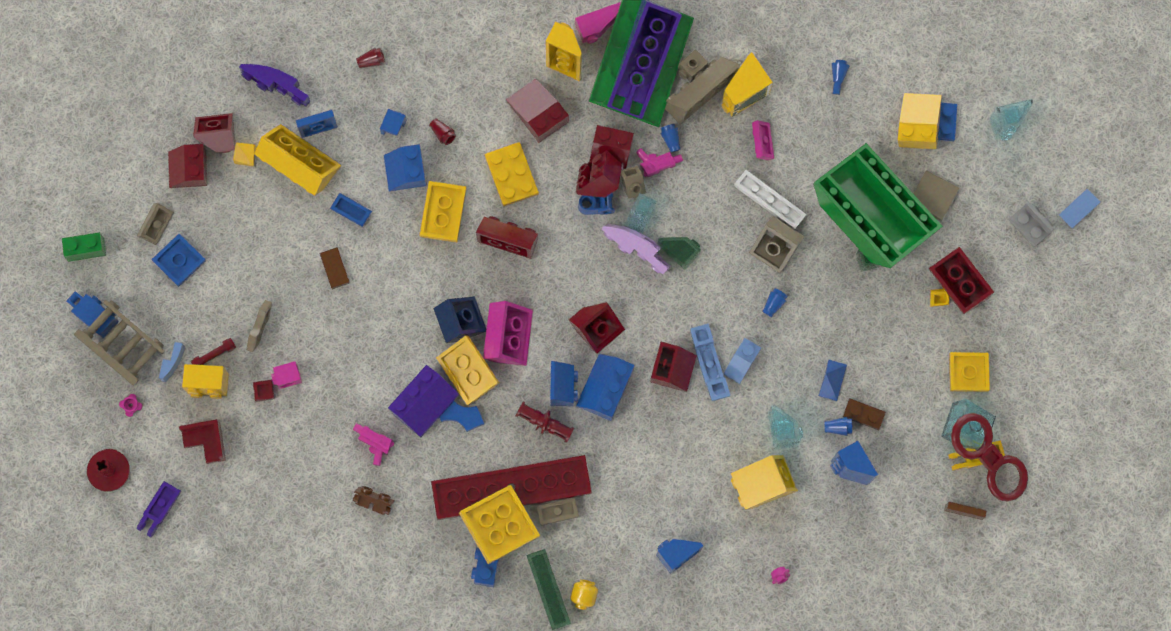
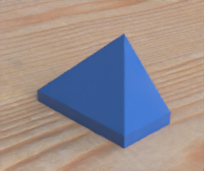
(832, 380)

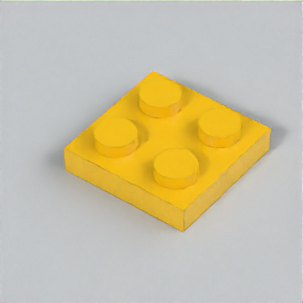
(969, 372)

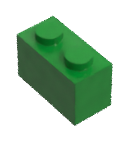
(83, 247)

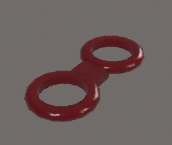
(989, 457)

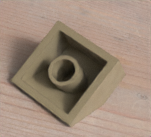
(776, 244)

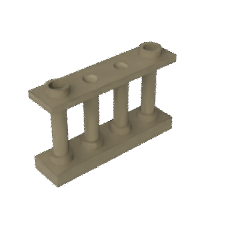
(101, 348)

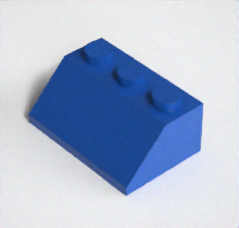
(605, 386)
(853, 464)

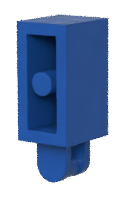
(89, 310)

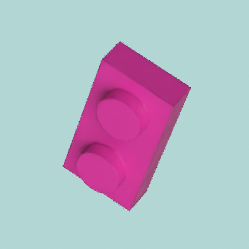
(763, 140)

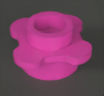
(131, 399)
(780, 575)

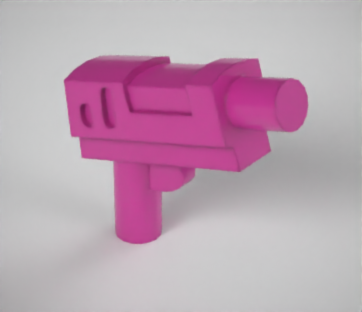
(653, 165)
(378, 443)

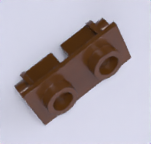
(366, 497)

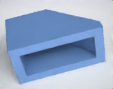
(742, 360)

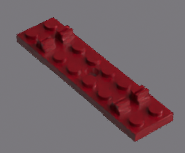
(532, 483)

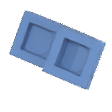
(1079, 208)
(169, 367)

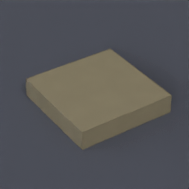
(935, 194)

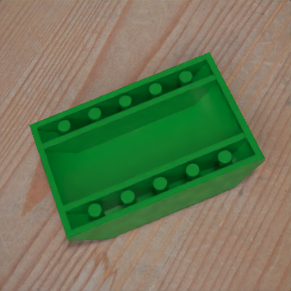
(874, 208)

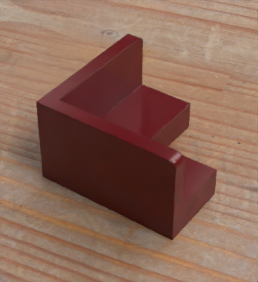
(207, 435)

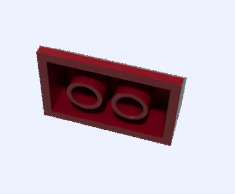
(507, 236)
(961, 280)

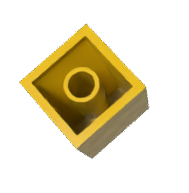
(763, 481)

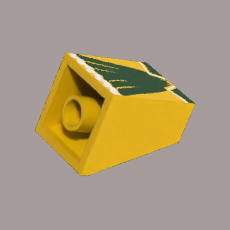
(746, 87)

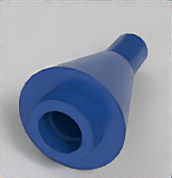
(839, 71)

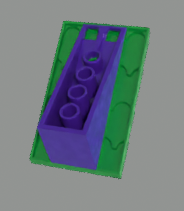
(637, 75)

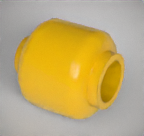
(584, 594)

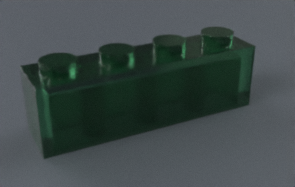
(548, 590)

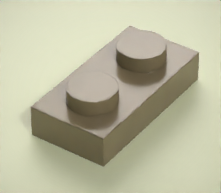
(557, 511)

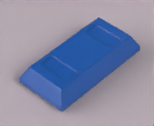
(350, 209)

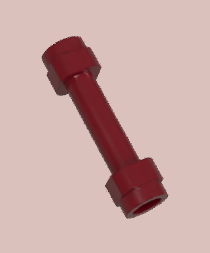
(228, 345)

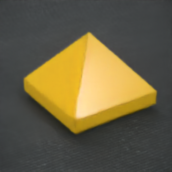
(938, 297)

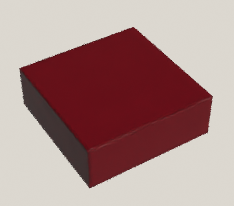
(263, 390)

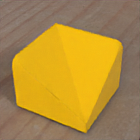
(244, 154)

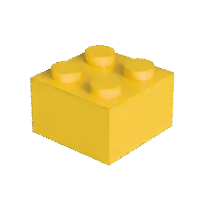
(205, 380)

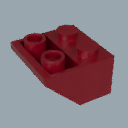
(599, 176)
(673, 367)

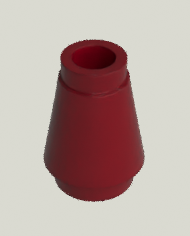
(371, 58)
(443, 132)

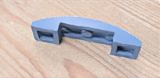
(709, 362)

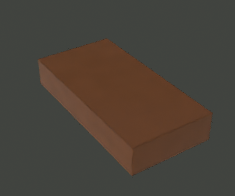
(334, 268)
(965, 510)

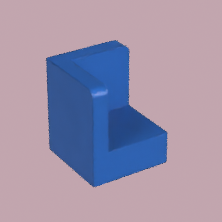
(392, 122)

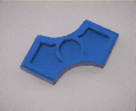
(466, 416)

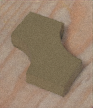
(258, 328)

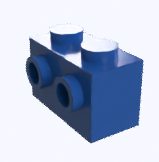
(484, 573)

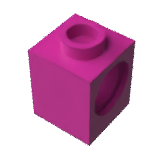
(286, 375)

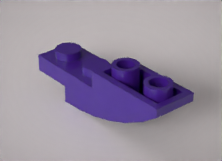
(269, 78)

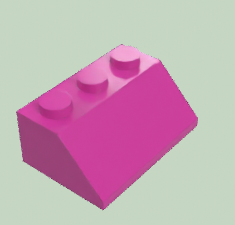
(508, 333)

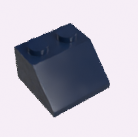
(459, 318)

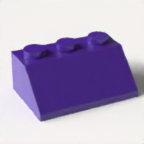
(423, 401)

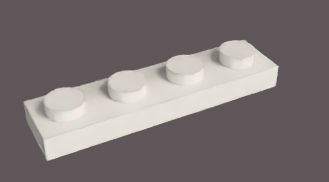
(770, 200)

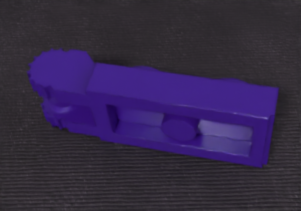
(159, 507)

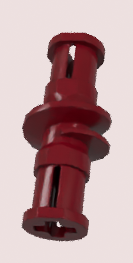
(544, 422)

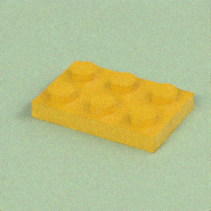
(511, 174)
(443, 211)
(467, 370)

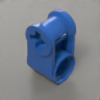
(598, 205)

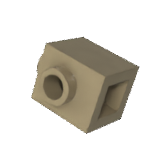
(692, 65)
(633, 182)

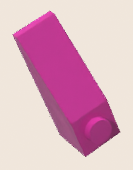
(596, 23)

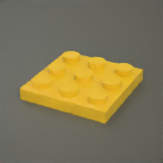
(499, 524)

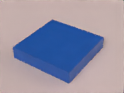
(316, 123)
(178, 260)

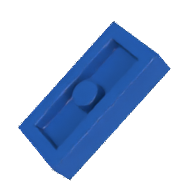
(947, 122)

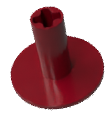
(113, 476)

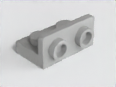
(1031, 224)

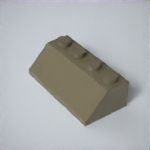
(702, 89)

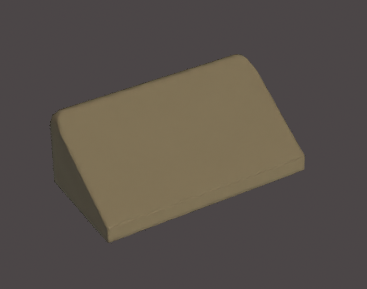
(155, 223)

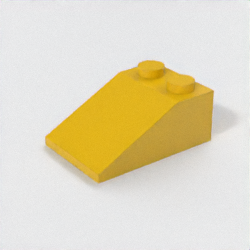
(919, 121)

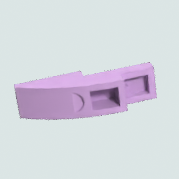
(632, 240)

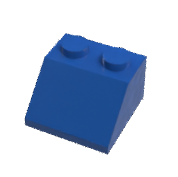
(404, 168)
(562, 384)
(677, 552)

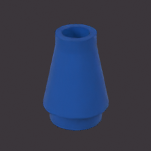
(671, 137)
(774, 302)
(839, 426)

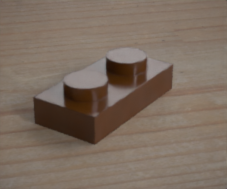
(864, 414)

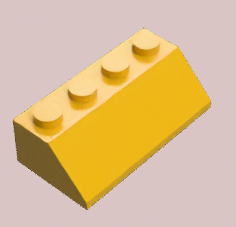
(563, 51)
(296, 159)

